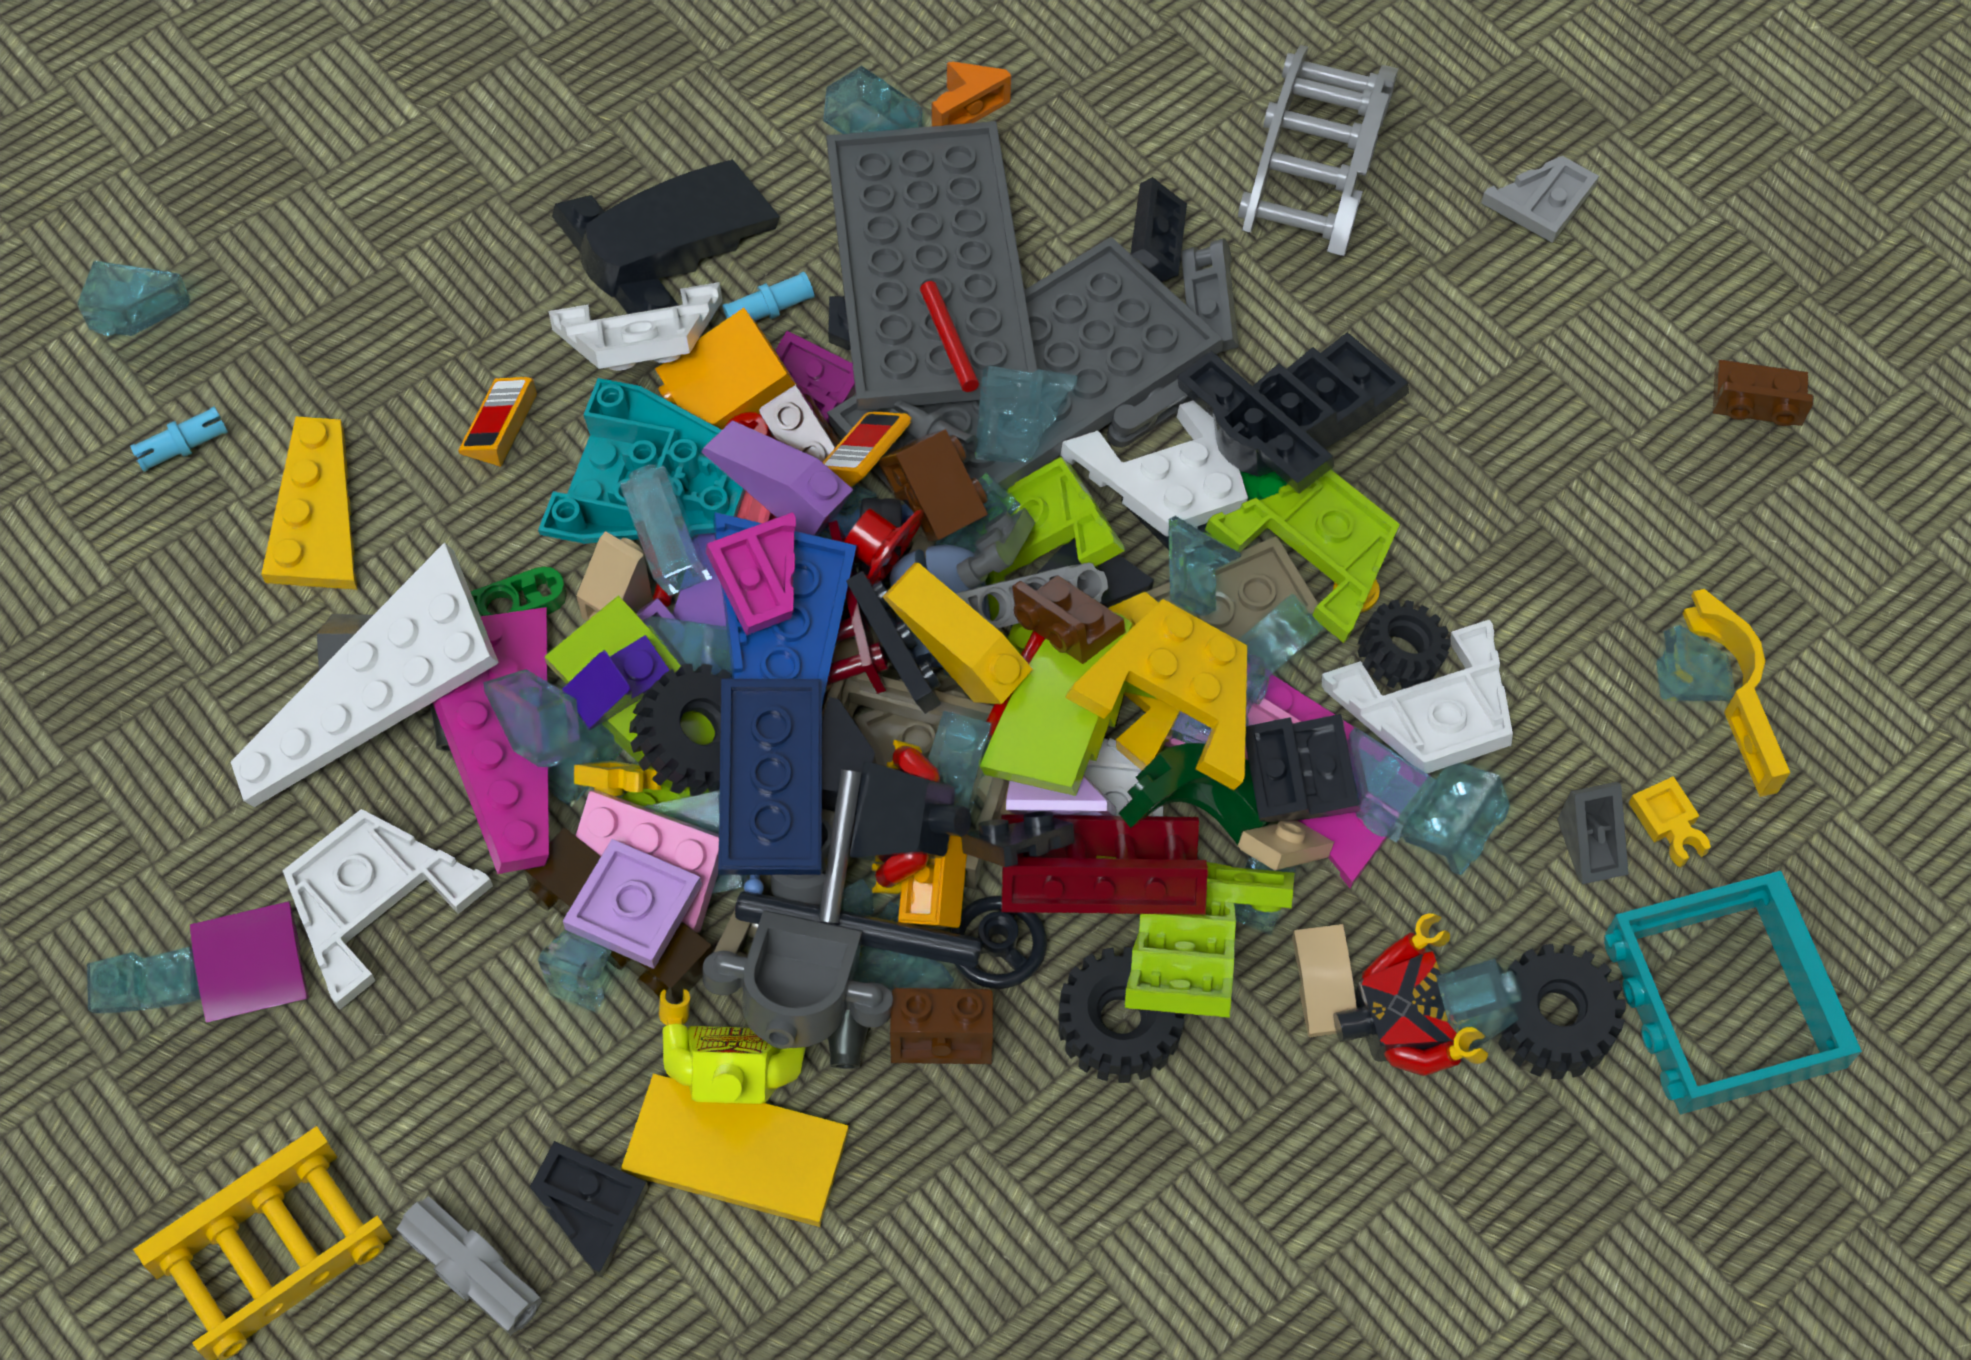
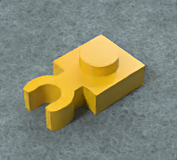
(615, 777)
(1669, 814)

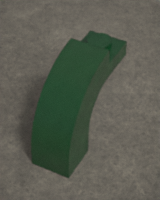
(1175, 779)

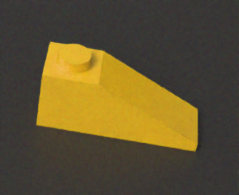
(958, 636)

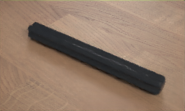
(876, 931)

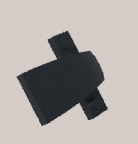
(664, 231)
(1293, 411)

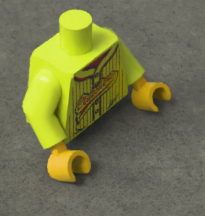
(723, 1061)

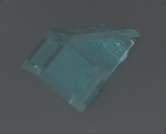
(868, 104)

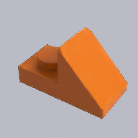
(971, 94)

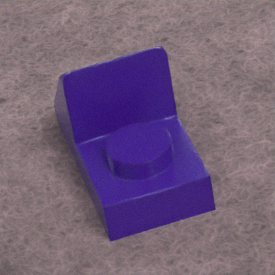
(615, 681)

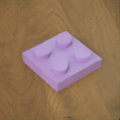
(632, 903)

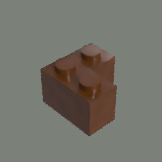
(935, 480)

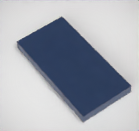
(770, 777)

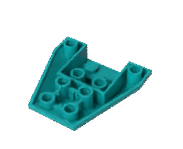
(627, 432)

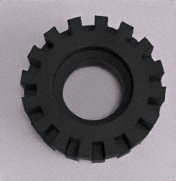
(1417, 630)

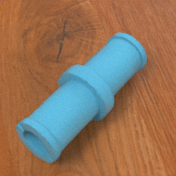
(773, 298)
(179, 439)

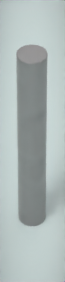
(839, 846)

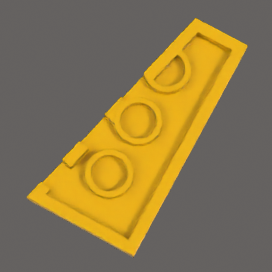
(312, 514)

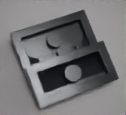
(1301, 769)

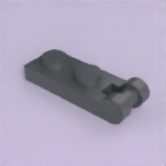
(1210, 289)
(1134, 422)
(996, 547)

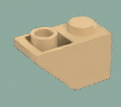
(614, 570)

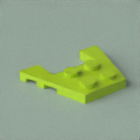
(1060, 513)
(1329, 528)

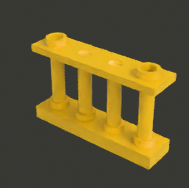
(218, 1222)

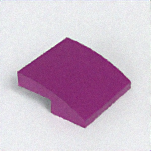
(820, 371)
(248, 961)

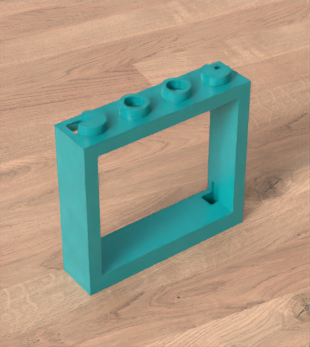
(1797, 957)

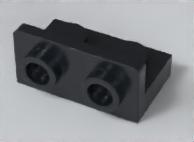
(1158, 229)

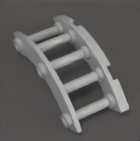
(1362, 138)

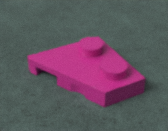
(758, 572)

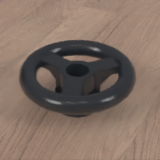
(1003, 924)

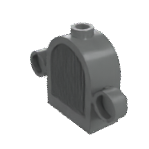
(798, 981)

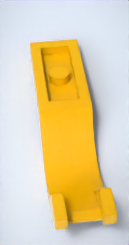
(1744, 711)

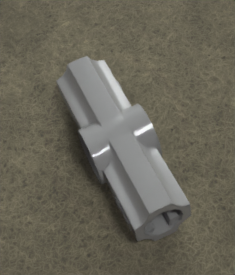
(469, 1265)

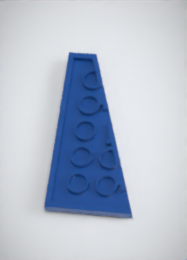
(807, 641)

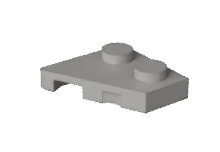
(1544, 197)

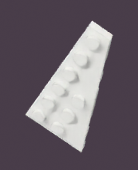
(393, 666)

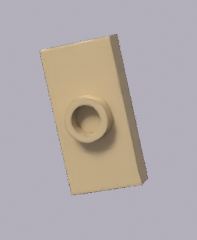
(1285, 844)

